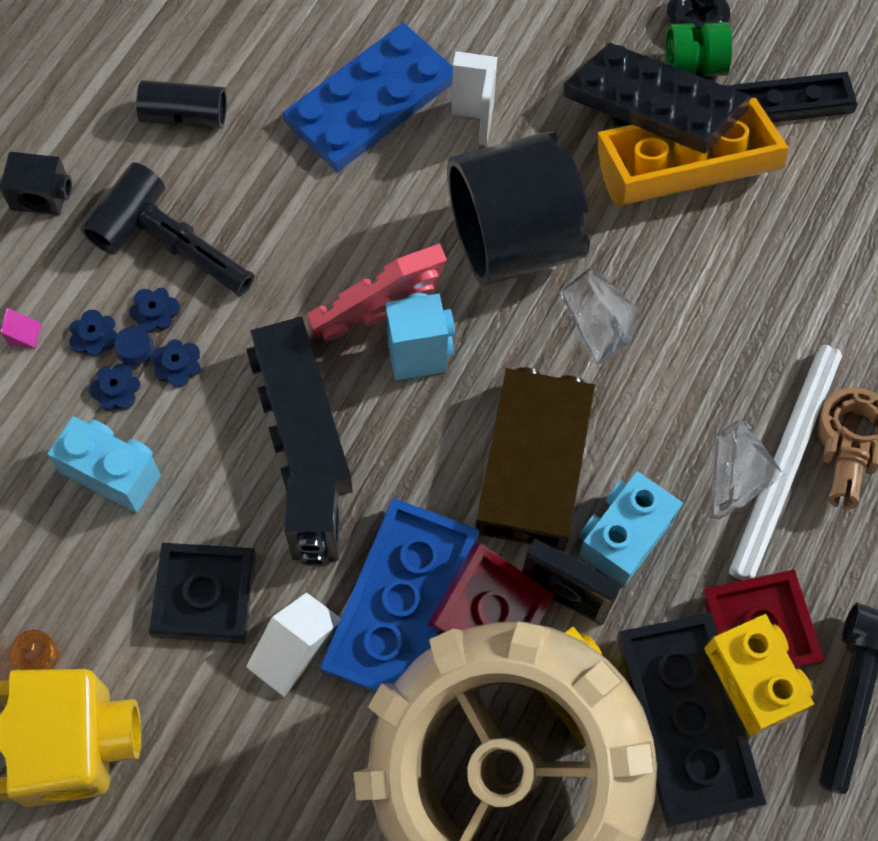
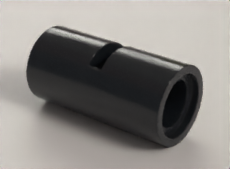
(181, 103)
(119, 210)

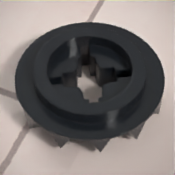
(714, 11)

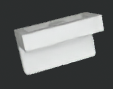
(474, 89)

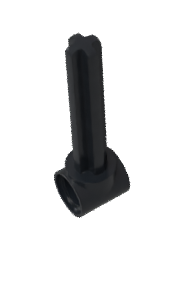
(861, 639)

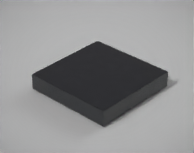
(571, 582)
(203, 593)

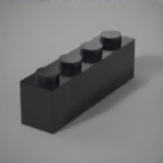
(298, 403)

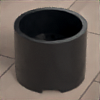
(518, 207)

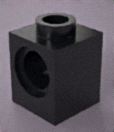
(35, 183)

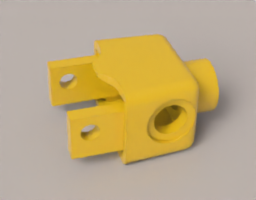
(62, 735)

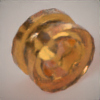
(25, 643)

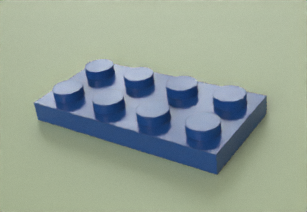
(369, 97)
(397, 596)

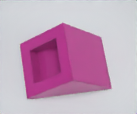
(20, 330)

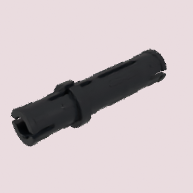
(181, 240)

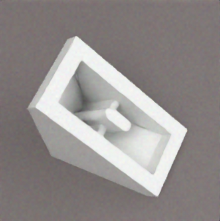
(292, 642)

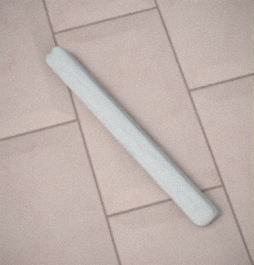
(788, 459)

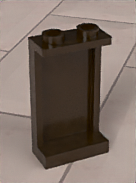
(535, 458)

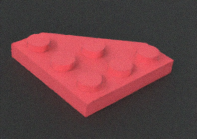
(366, 301)

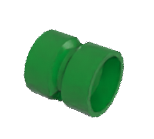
(700, 49)

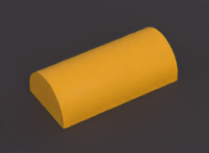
(648, 166)

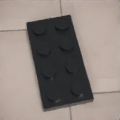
(657, 97)
(696, 731)

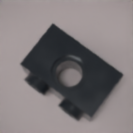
(313, 519)

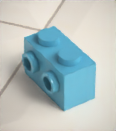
(419, 335)
(105, 463)
(629, 528)

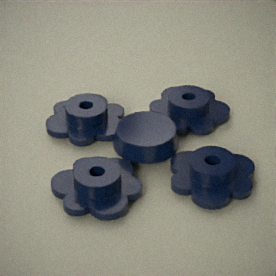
(134, 347)

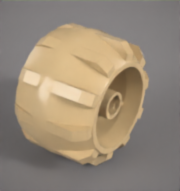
(520, 653)

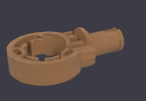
(852, 450)

